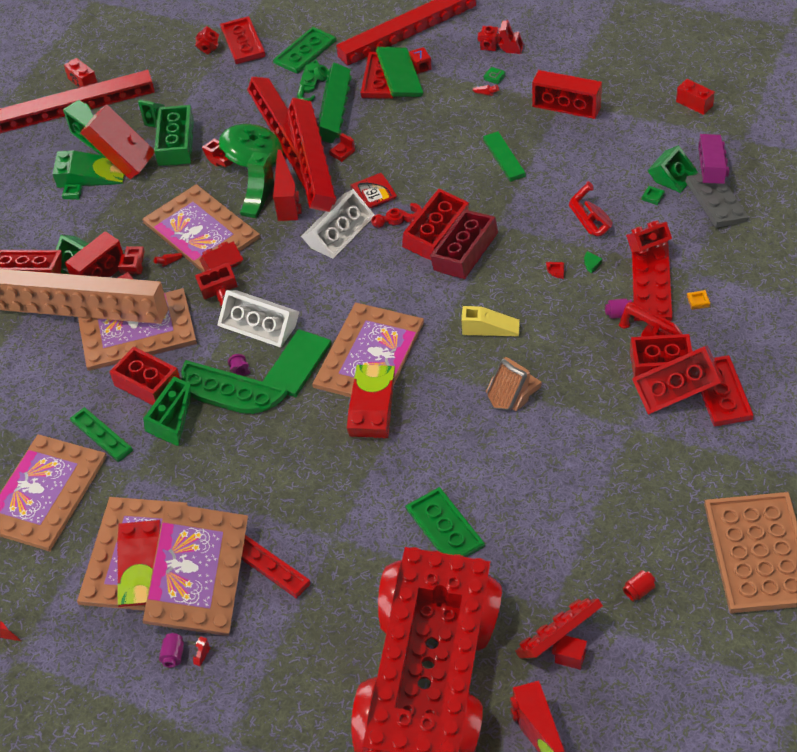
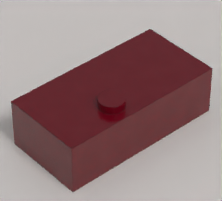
(464, 244)

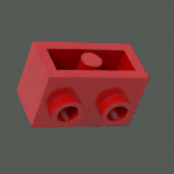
(654, 235)

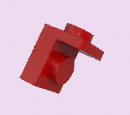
(344, 148)

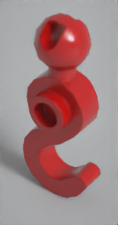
(396, 216)

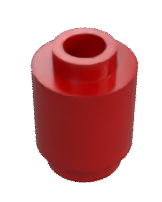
(639, 585)

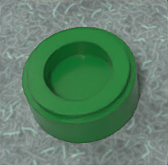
(321, 72)

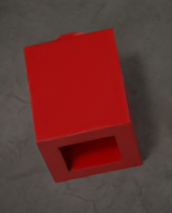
(420, 60)
(570, 652)

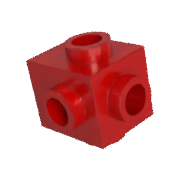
(490, 35)
(207, 40)

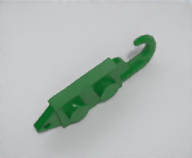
(308, 81)

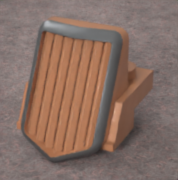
(511, 386)

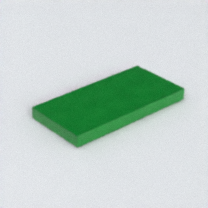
(304, 50)
(399, 72)
(298, 361)
(444, 524)

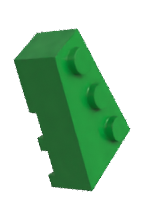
(169, 412)

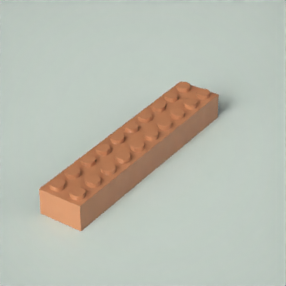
(82, 296)

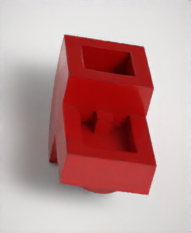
(510, 41)
(215, 155)
(132, 260)

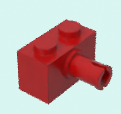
(216, 282)

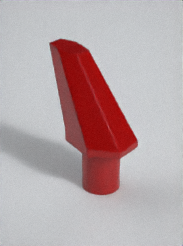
(486, 90)
(167, 259)

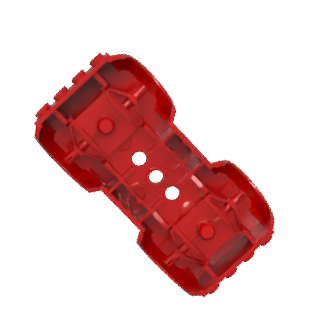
(417, 601)

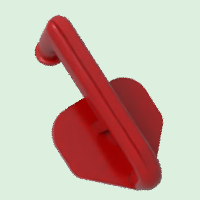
(596, 212)
(656, 324)

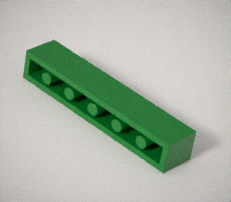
(333, 102)

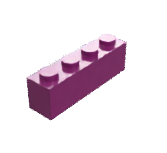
(713, 158)

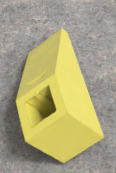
(487, 322)

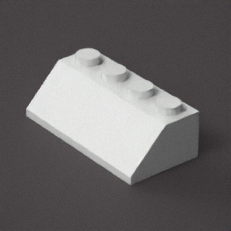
(339, 225)
(257, 317)

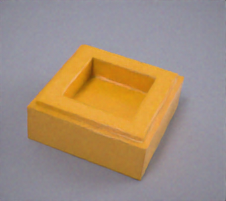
(698, 300)

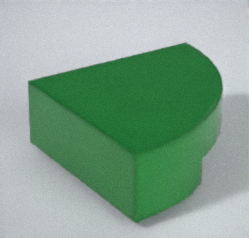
(592, 261)

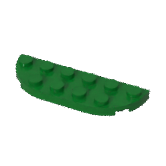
(230, 390)

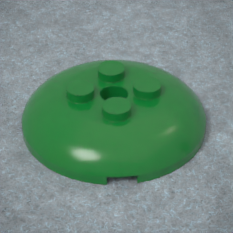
(244, 139)

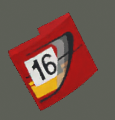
(374, 190)

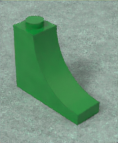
(259, 184)

